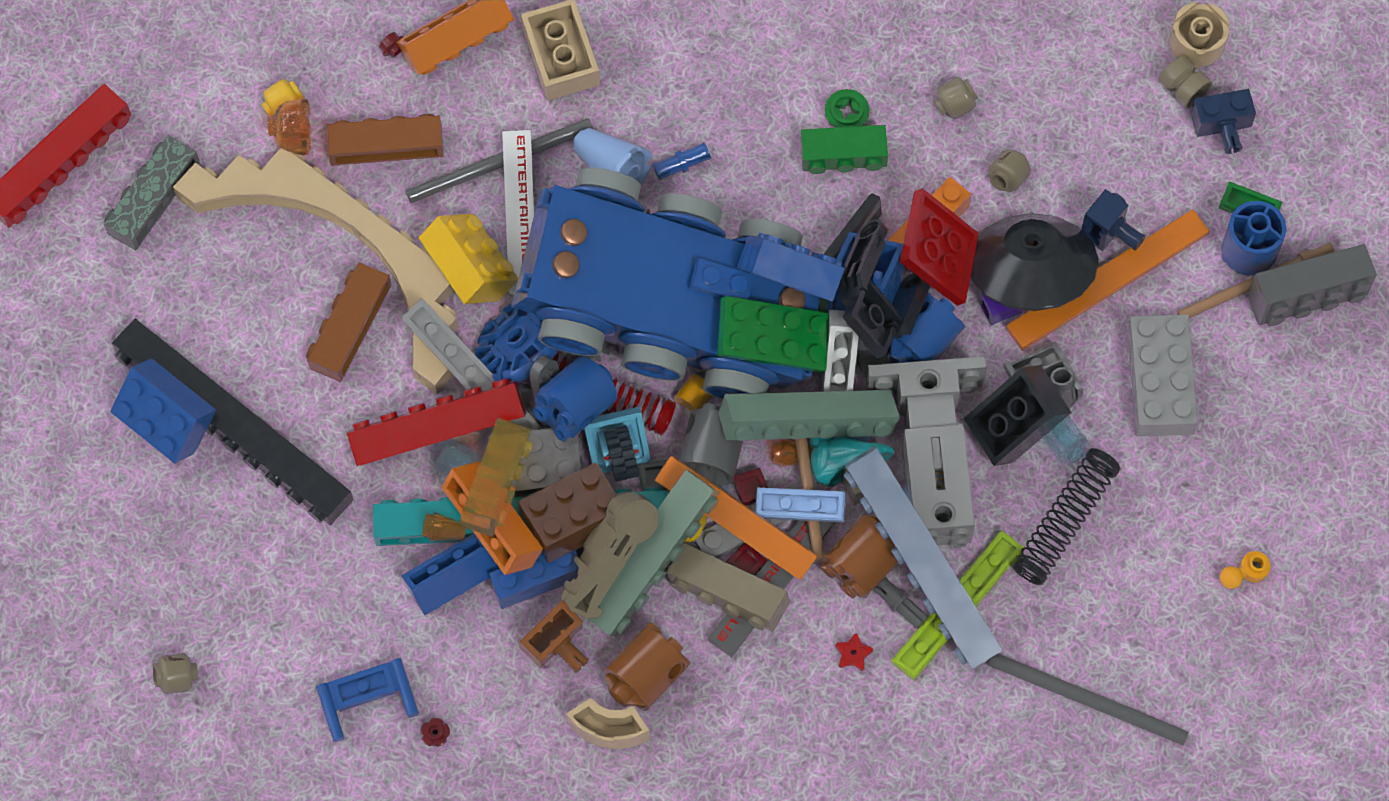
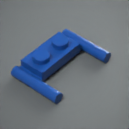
(364, 688)

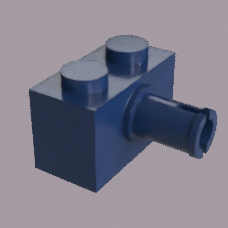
(1224, 115)
(1107, 219)

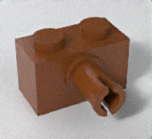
(553, 637)

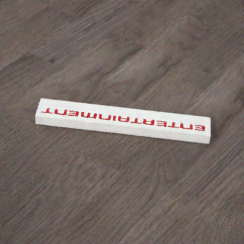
(518, 195)

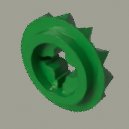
(840, 100)

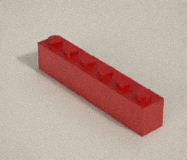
(60, 153)
(435, 423)

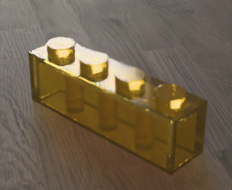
(495, 477)

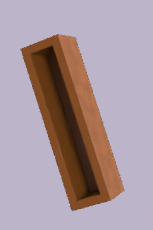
(385, 140)
(348, 322)

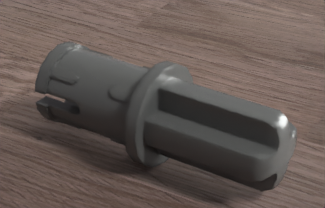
(900, 603)

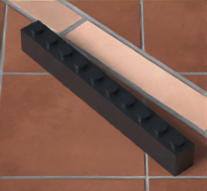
(242, 429)

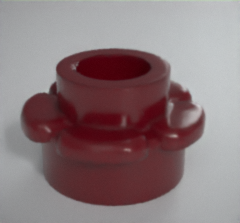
(390, 46)
(438, 739)

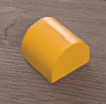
(691, 393)

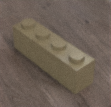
(728, 588)

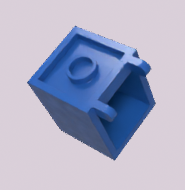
(886, 275)

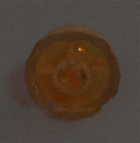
(292, 126)

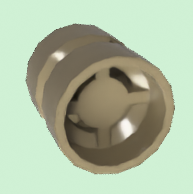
(1183, 79)

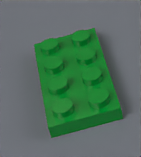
(773, 334)

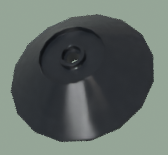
(1034, 262)

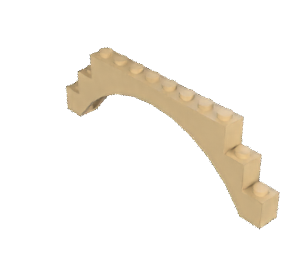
(295, 185)

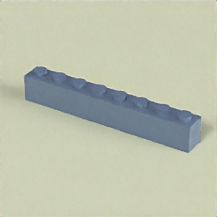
(923, 557)

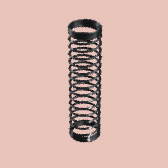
(1021, 560)

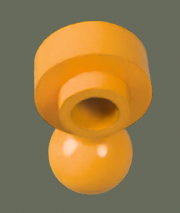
(1232, 577)

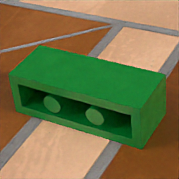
(844, 148)

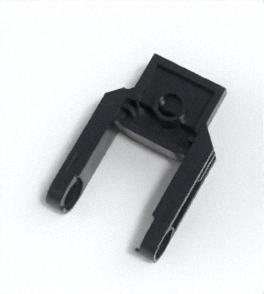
(867, 308)

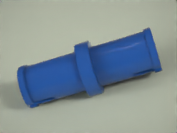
(681, 161)

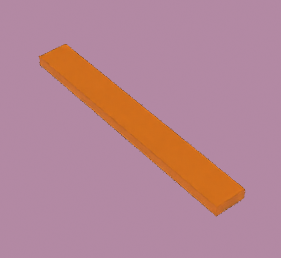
(1112, 278)

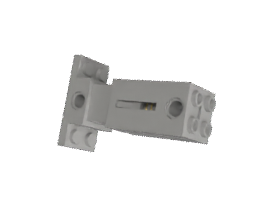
(933, 441)

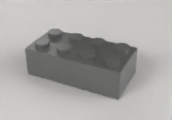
(1312, 285)

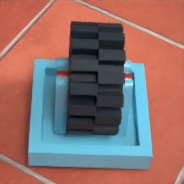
(618, 443)

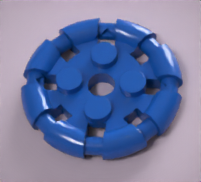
(500, 350)

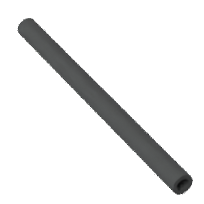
(492, 163)
(1089, 699)

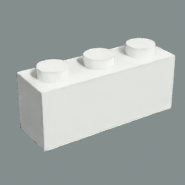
(840, 355)

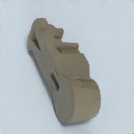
(627, 523)

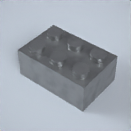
(548, 461)

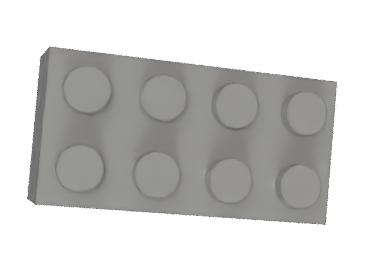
(1162, 375)

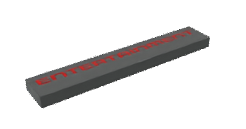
(733, 631)

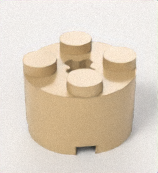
(1200, 33)

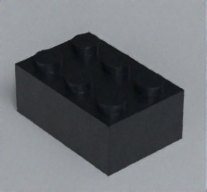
(1017, 415)

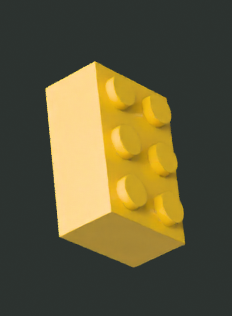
(468, 258)

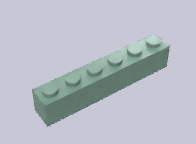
(808, 415)
(645, 567)

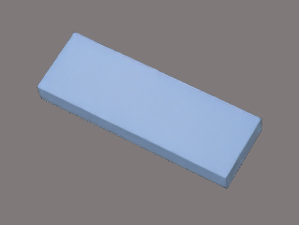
(801, 504)

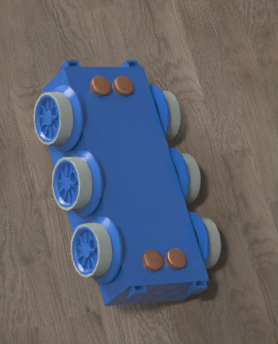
(625, 277)

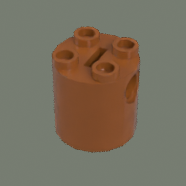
(860, 558)
(645, 668)

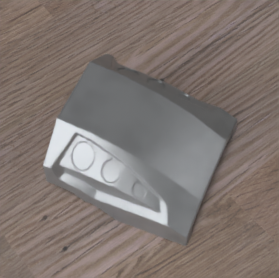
(1056, 367)

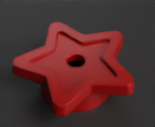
(847, 658)

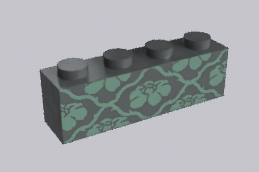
(150, 193)

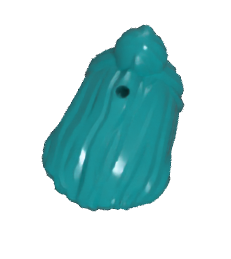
(832, 453)

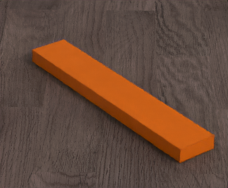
(747, 524)

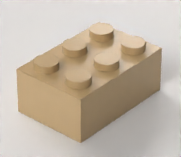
(560, 49)

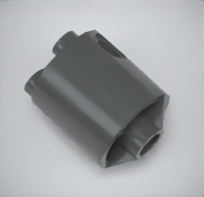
(707, 449)

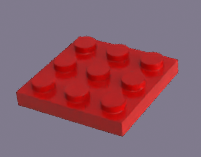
(939, 247)

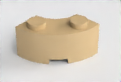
(608, 727)

